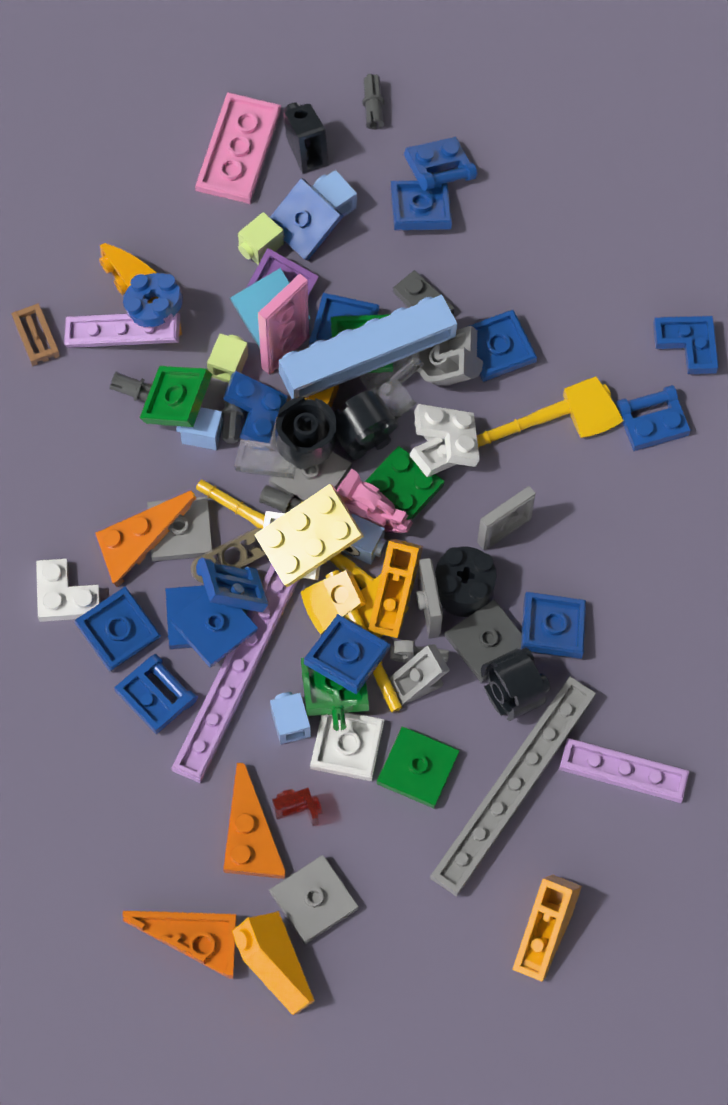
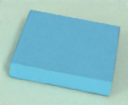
(257, 296)

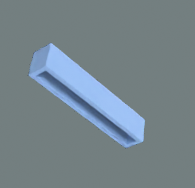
(367, 347)

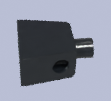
(300, 124)

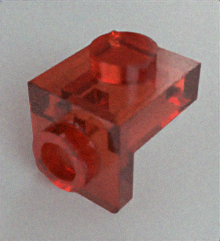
(292, 802)

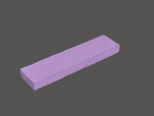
(117, 330)
(624, 770)

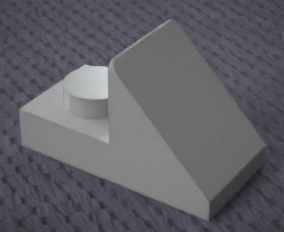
(419, 675)

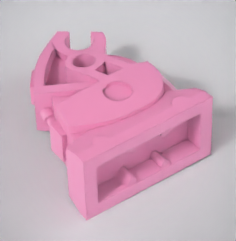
(369, 503)

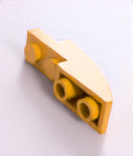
(123, 268)

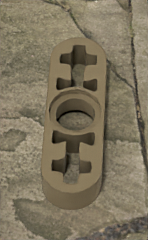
(248, 538)

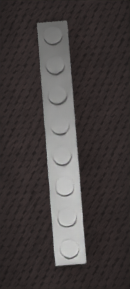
(512, 786)

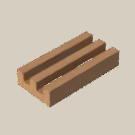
(43, 354)

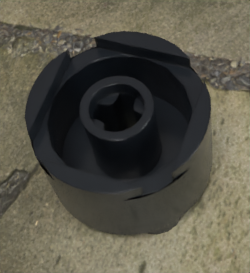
(364, 424)
(305, 432)
(469, 565)
(515, 683)

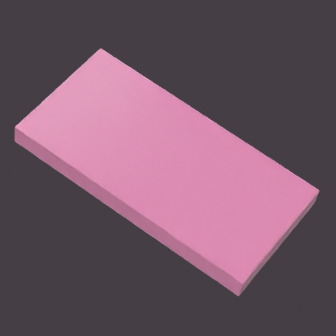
(238, 148)
(284, 323)

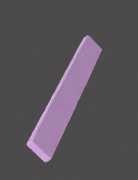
(231, 684)

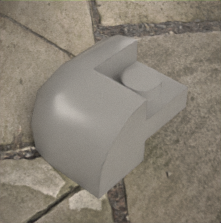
(452, 360)

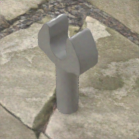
(405, 650)

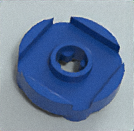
(144, 288)

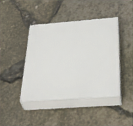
(348, 751)

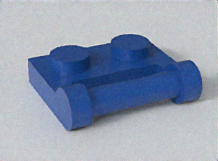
(437, 157)
(656, 426)
(232, 585)
(148, 700)

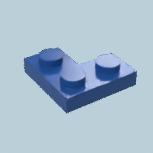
(693, 334)
(261, 403)

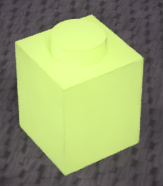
(259, 236)
(227, 357)

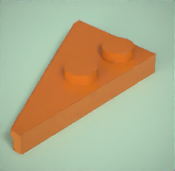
(132, 538)
(249, 840)
(197, 935)

